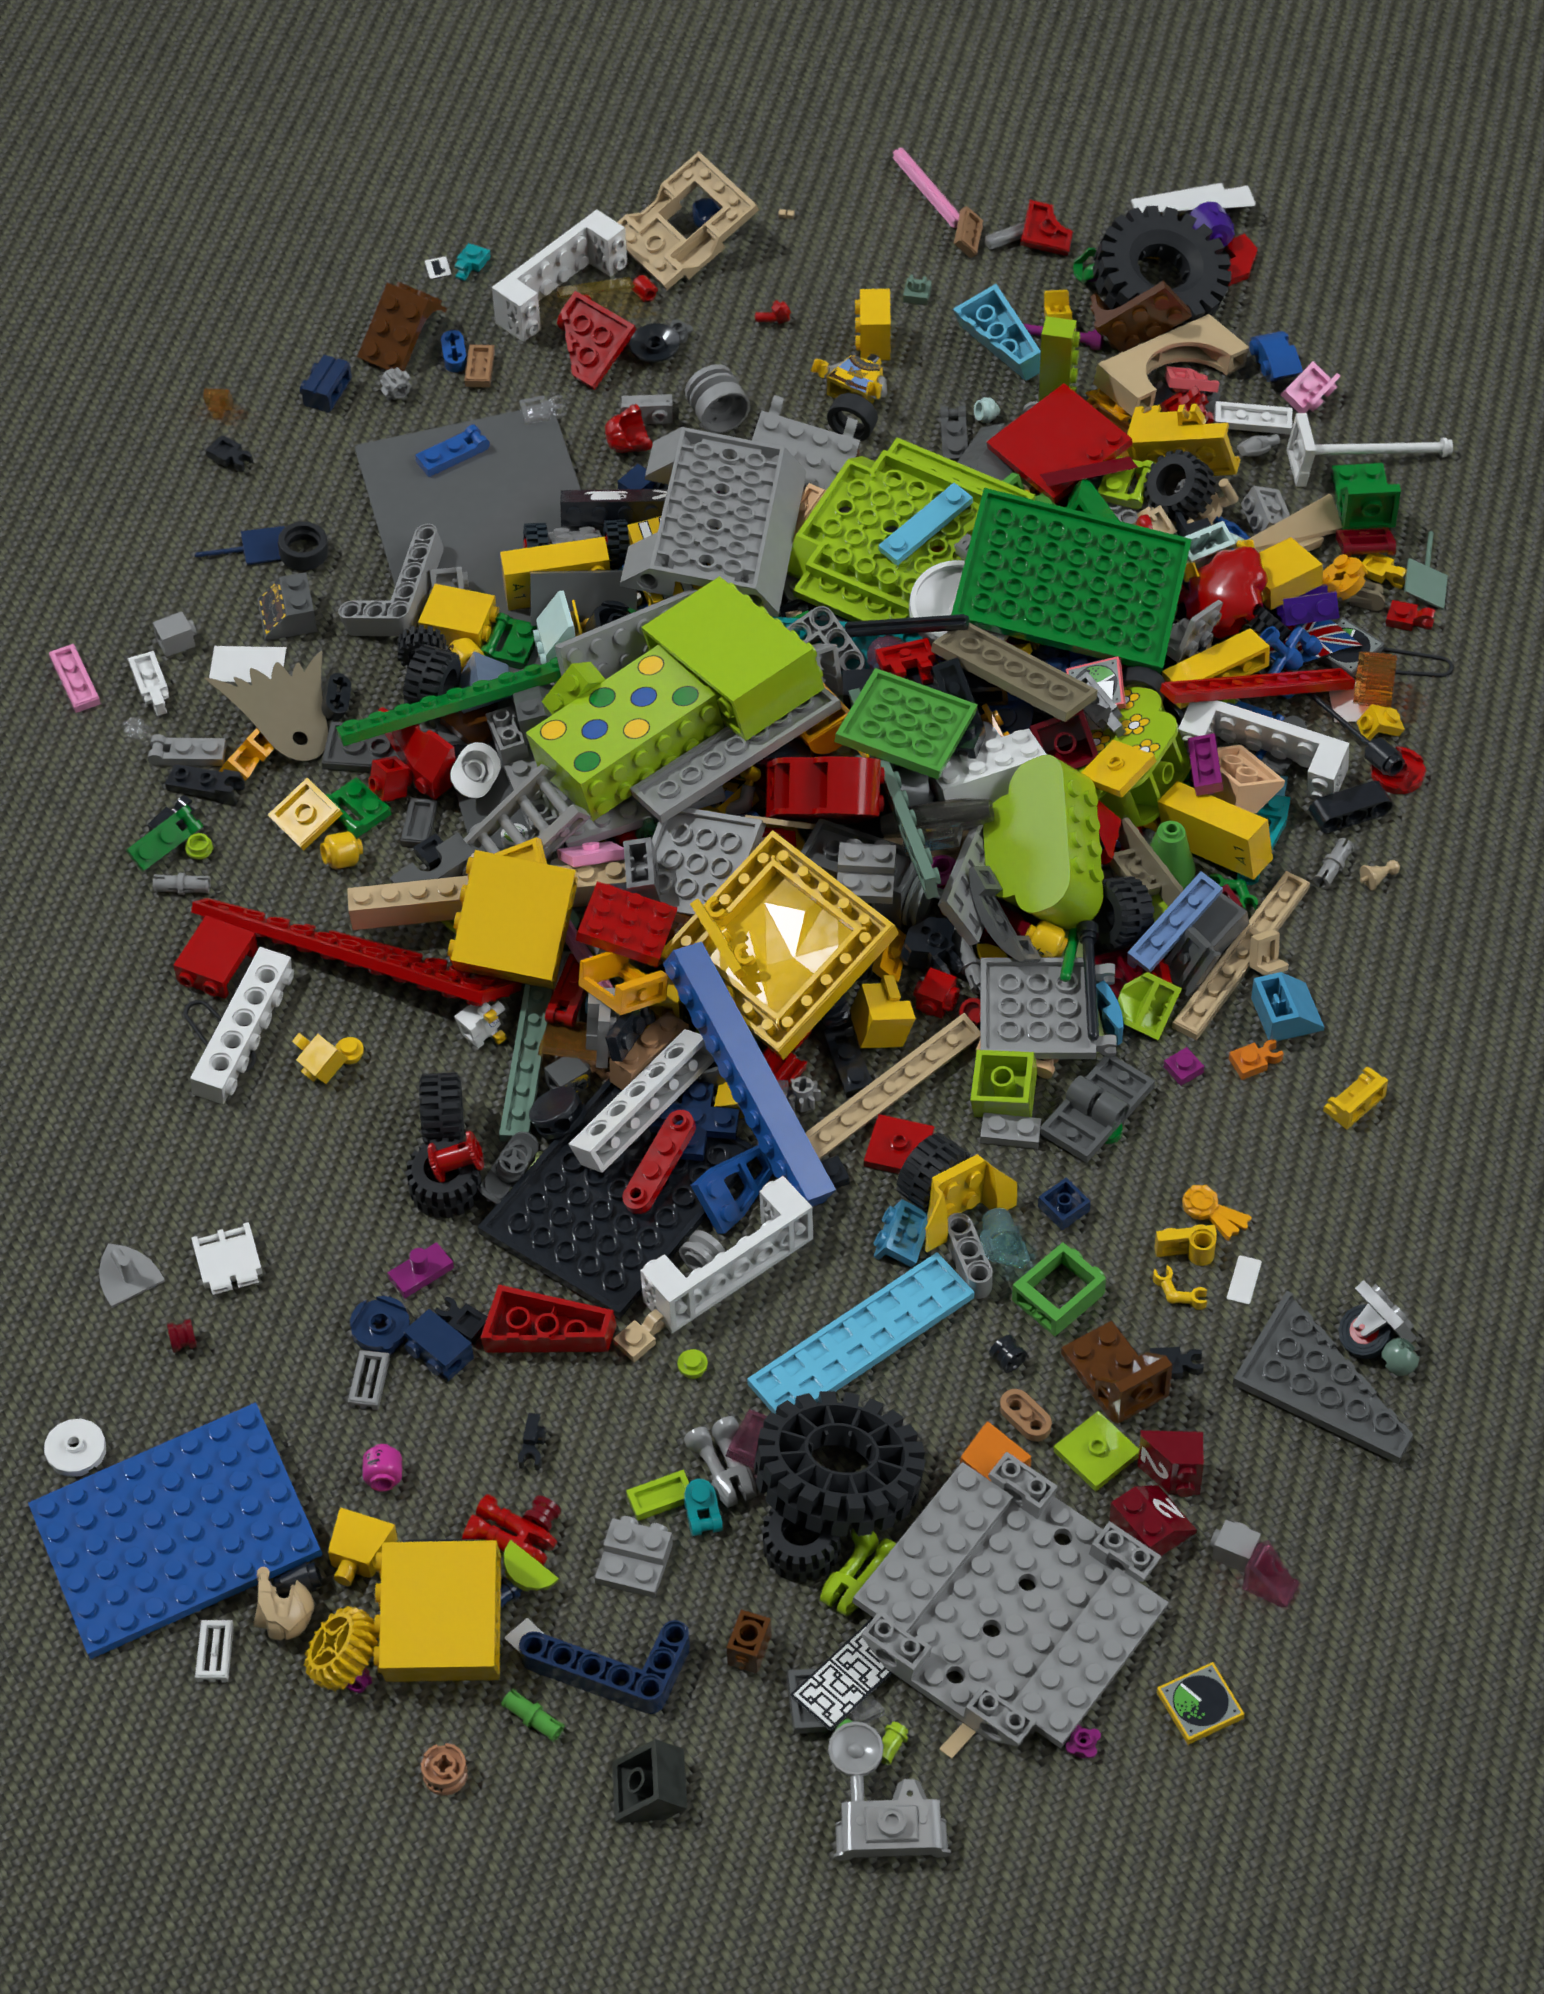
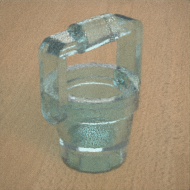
(1002, 1239)

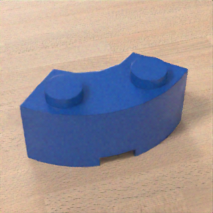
(1275, 356)

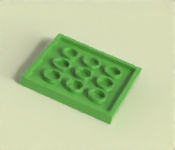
(906, 723)

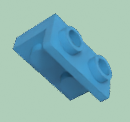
(902, 1233)

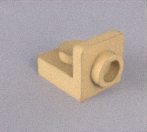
(1159, 519)

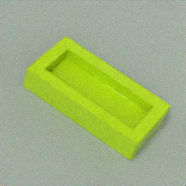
(658, 1495)

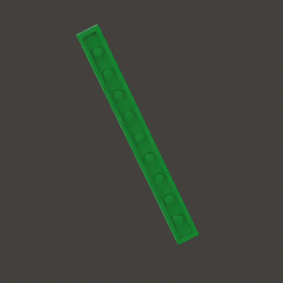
(451, 702)

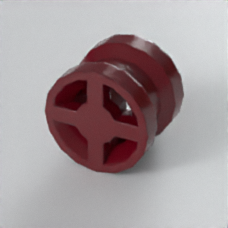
(181, 1335)
(543, 1512)

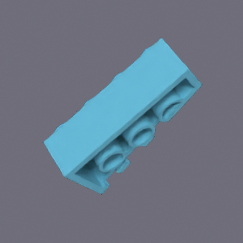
(1000, 330)

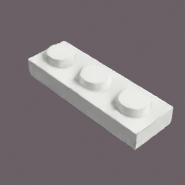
(1254, 417)

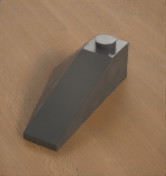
(981, 458)
(530, 708)

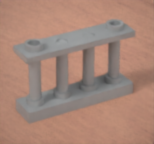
(552, 835)

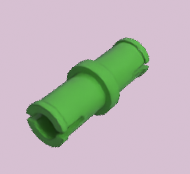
(532, 1715)

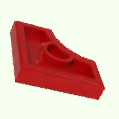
(1044, 231)

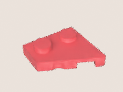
(1185, 379)

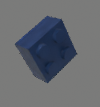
(1064, 1203)

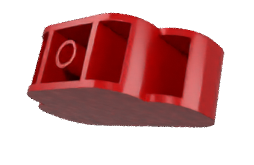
(824, 788)

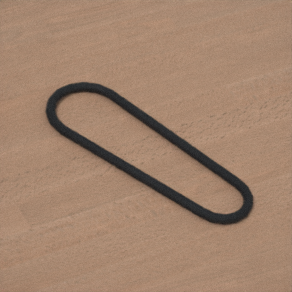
(1422, 655)
(219, 1018)

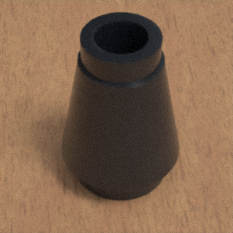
(305, 1573)

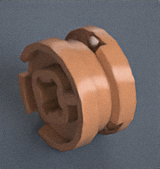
(444, 1769)

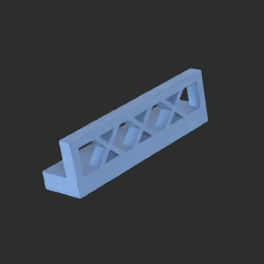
(1173, 922)

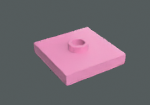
(591, 853)

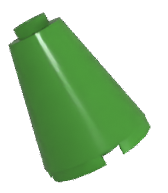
(1174, 851)

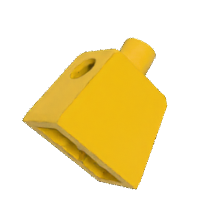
(355, 1544)

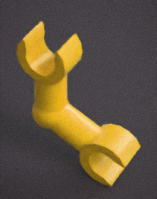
(1174, 1296)

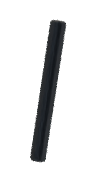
(907, 625)

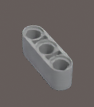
(969, 1244)

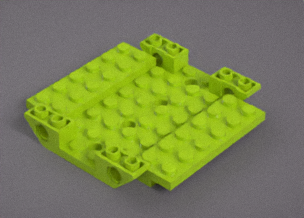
(839, 552)

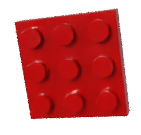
(626, 924)

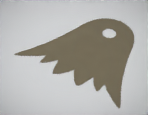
(283, 706)

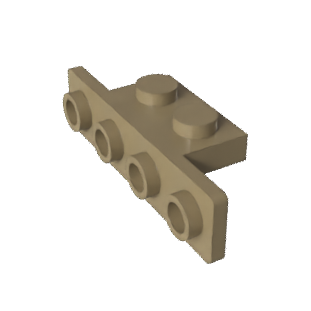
(1143, 864)

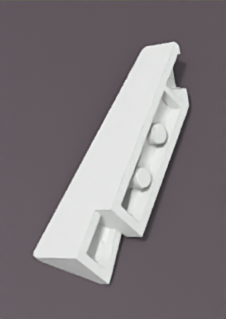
(1189, 199)

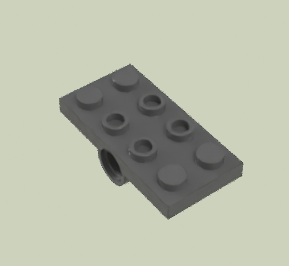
(1096, 1107)

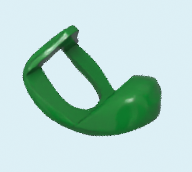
(1087, 275)

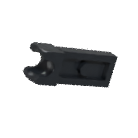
(205, 783)

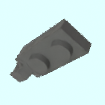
(1103, 709)

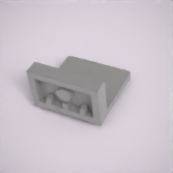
(1191, 635)

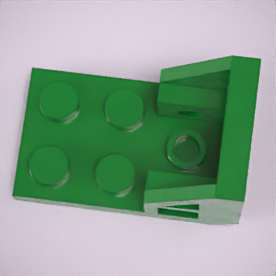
(1364, 496)

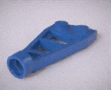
(716, 1197)

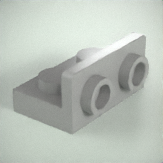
(654, 408)
(1264, 508)

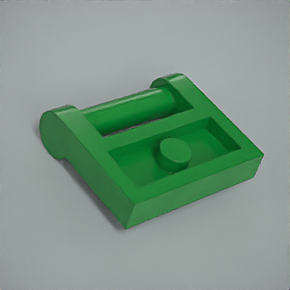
(518, 645)
(362, 804)

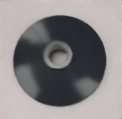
(654, 342)

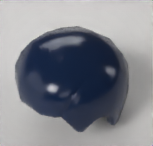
(703, 211)

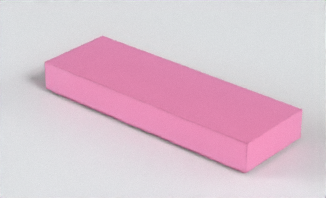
(74, 678)

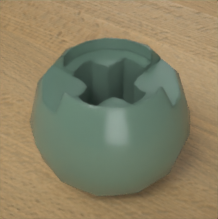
(1400, 1357)

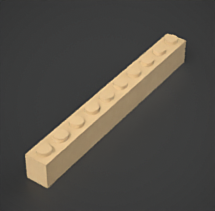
(440, 898)

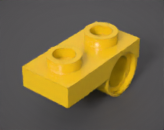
(1186, 1241)

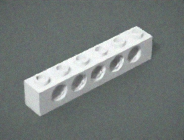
(265, 967)
(642, 1101)

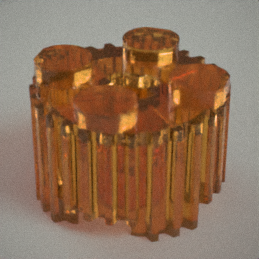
(1375, 679)

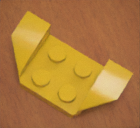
(962, 1189)

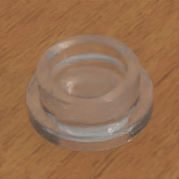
(135, 728)

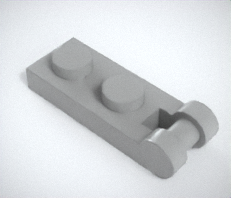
(187, 751)

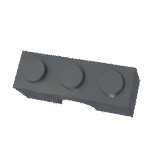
(453, 858)

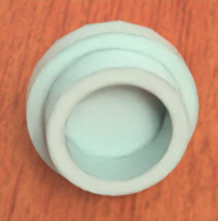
(986, 410)

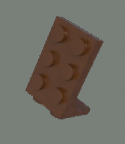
(1140, 318)
(397, 325)

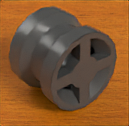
(516, 1160)

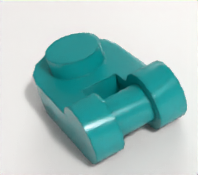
(700, 1497)

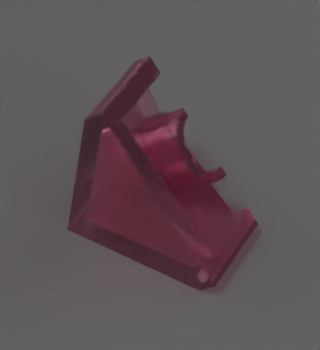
(1268, 1576)

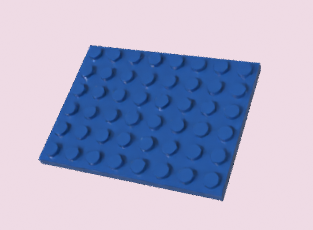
(173, 1530)

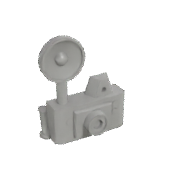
(885, 1826)

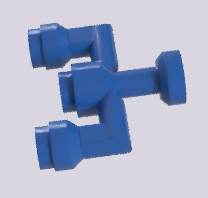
(1288, 655)

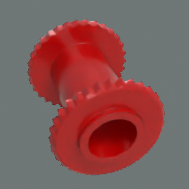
(455, 1156)

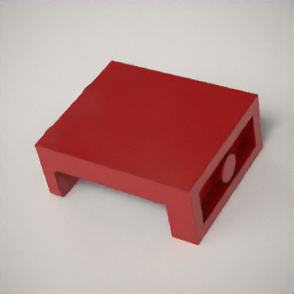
(214, 956)

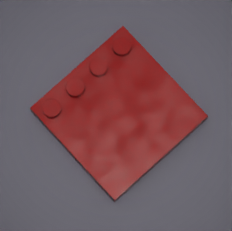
(1058, 436)

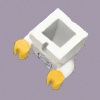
(481, 1022)

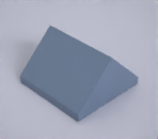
(482, 668)

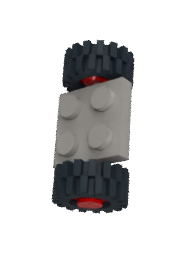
(614, 532)

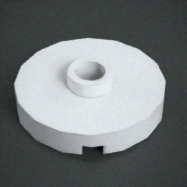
(79, 1459)

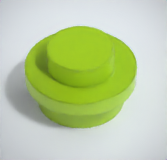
(198, 846)
(692, 1363)

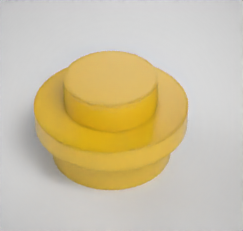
(351, 1048)

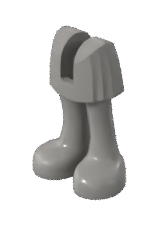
(723, 1432)

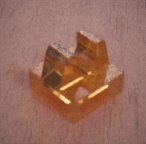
(218, 401)

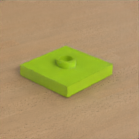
(1096, 1451)

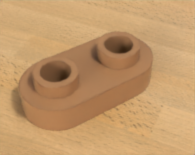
(1027, 1416)

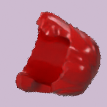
(627, 432)

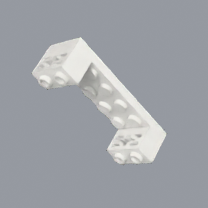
(591, 241)
(1322, 754)
(784, 1229)

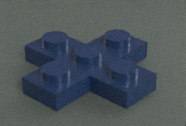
(709, 1120)

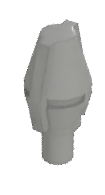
(1257, 445)

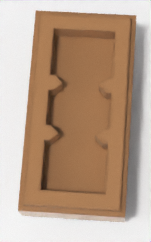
(968, 232)
(479, 365)

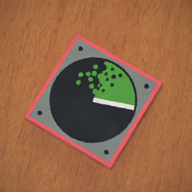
(1103, 671)

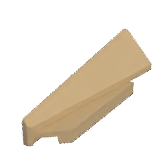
(1304, 526)

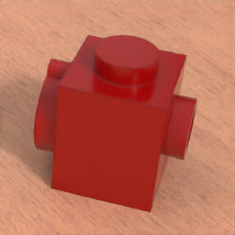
(389, 778)
(936, 993)

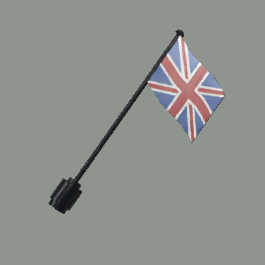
(1335, 640)

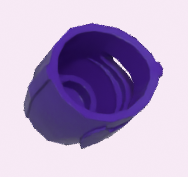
(1216, 219)

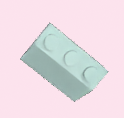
(553, 627)

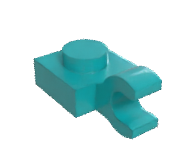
(471, 259)

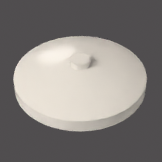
(936, 593)

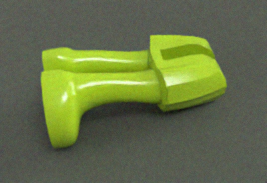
(844, 1580)

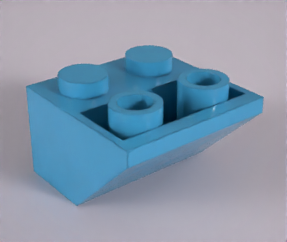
(1285, 1007)

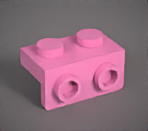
(1308, 389)

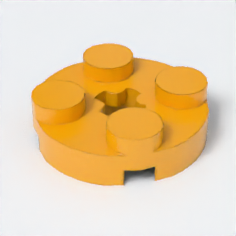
(1345, 576)

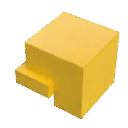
(880, 1016)

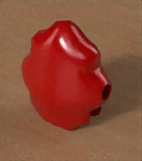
(1234, 579)

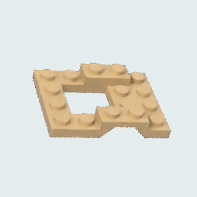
(661, 247)

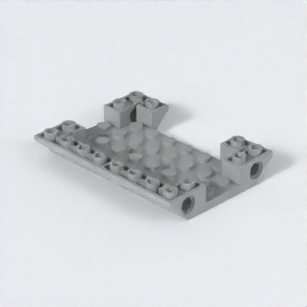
(753, 517)

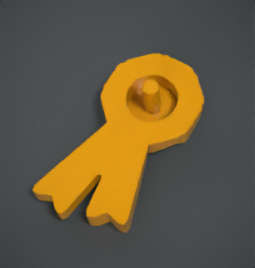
(1202, 1203)

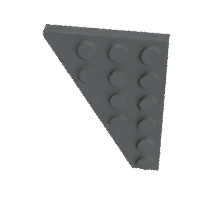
(1306, 1375)

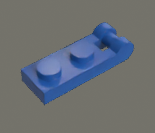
(452, 451)

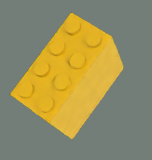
(513, 919)
(438, 1611)

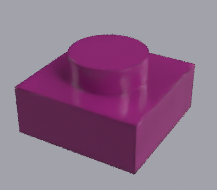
(1183, 1066)

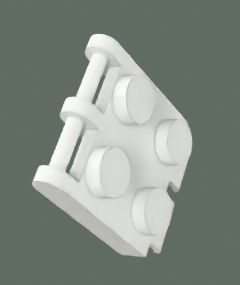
(228, 1259)

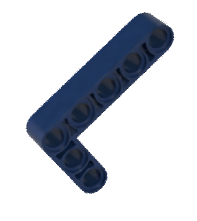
(611, 1670)

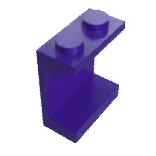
(1309, 607)

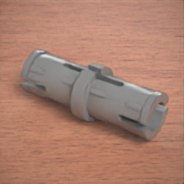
(1333, 863)
(181, 883)

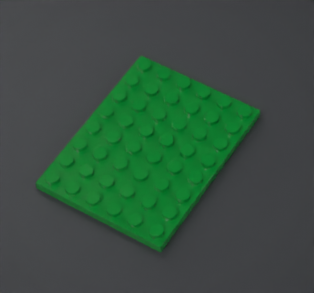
(1072, 580)

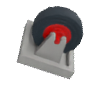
(1371, 1326)

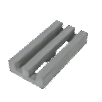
(365, 1401)

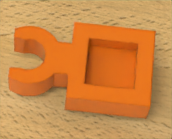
(1254, 1060)

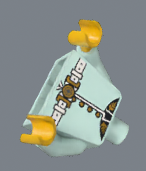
(1207, 543)

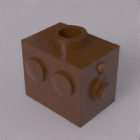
(749, 1641)

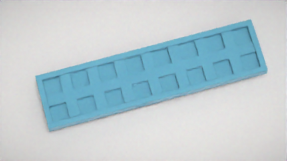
(864, 1334)

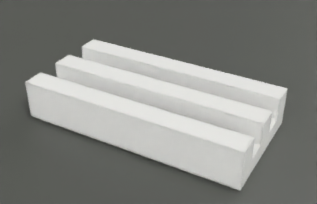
(213, 1674)

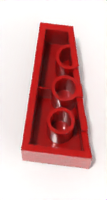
(545, 1323)

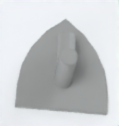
(126, 1274)

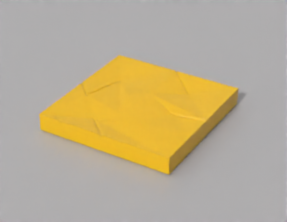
(805, 937)

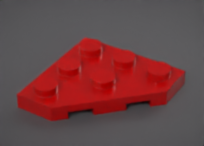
(593, 338)

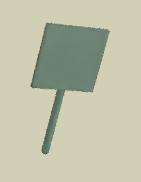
(1424, 581)

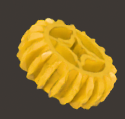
(341, 1648)

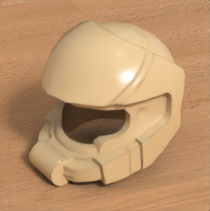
(282, 1616)

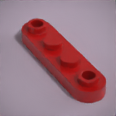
(659, 1161)

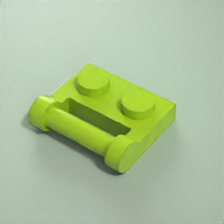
(1115, 485)

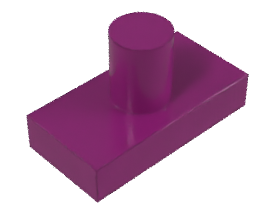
(420, 1269)

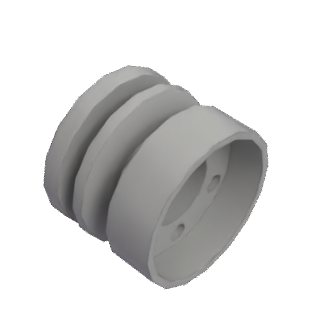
(717, 398)

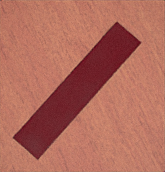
(1089, 471)

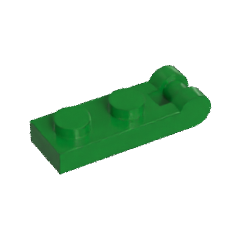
(163, 838)

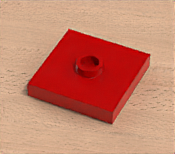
(893, 1142)

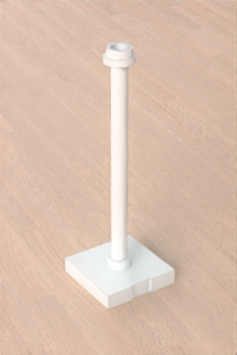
(1302, 449)

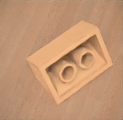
(1246, 779)

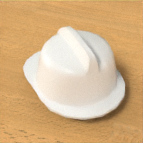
(475, 770)

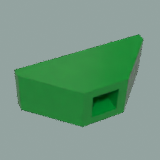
(1087, 499)

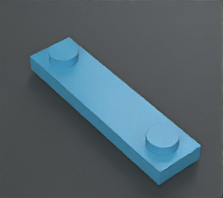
(925, 524)

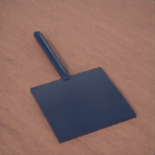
(258, 546)

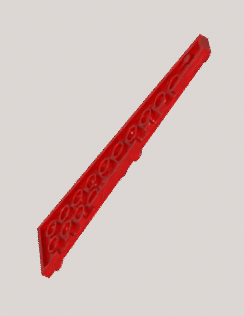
(356, 952)

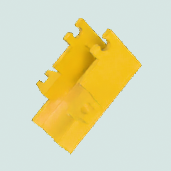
(1182, 430)

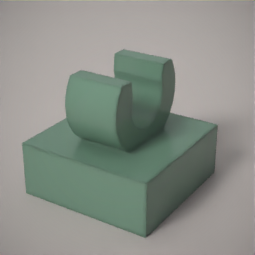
(917, 291)

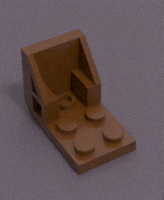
(1116, 1374)

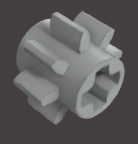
(395, 383)
(804, 1093)

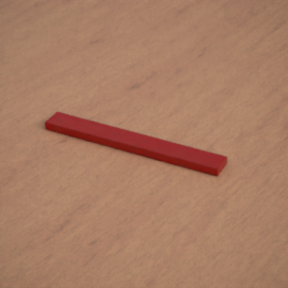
(1257, 685)

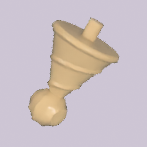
(1375, 874)

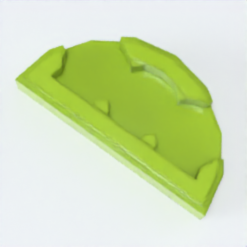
(525, 1570)

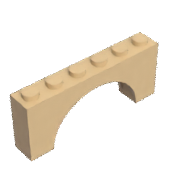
(1200, 341)

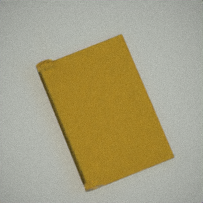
(595, 287)

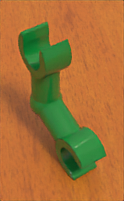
(1239, 886)

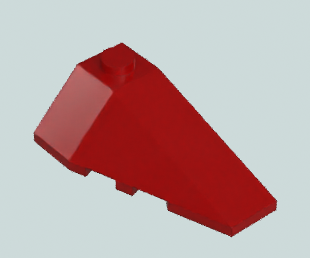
(426, 755)

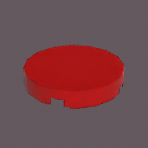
(1408, 779)

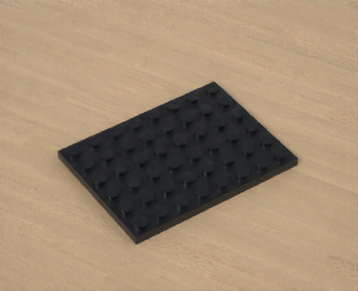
(575, 1217)

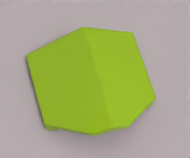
(1148, 1004)

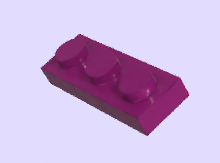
(1205, 764)

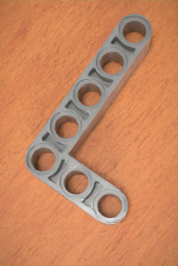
(409, 595)
(827, 633)

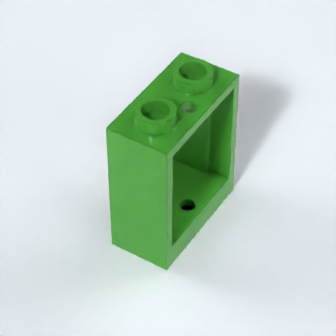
(1044, 1311)

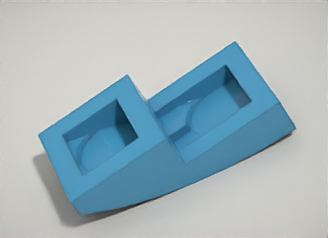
(1111, 1012)

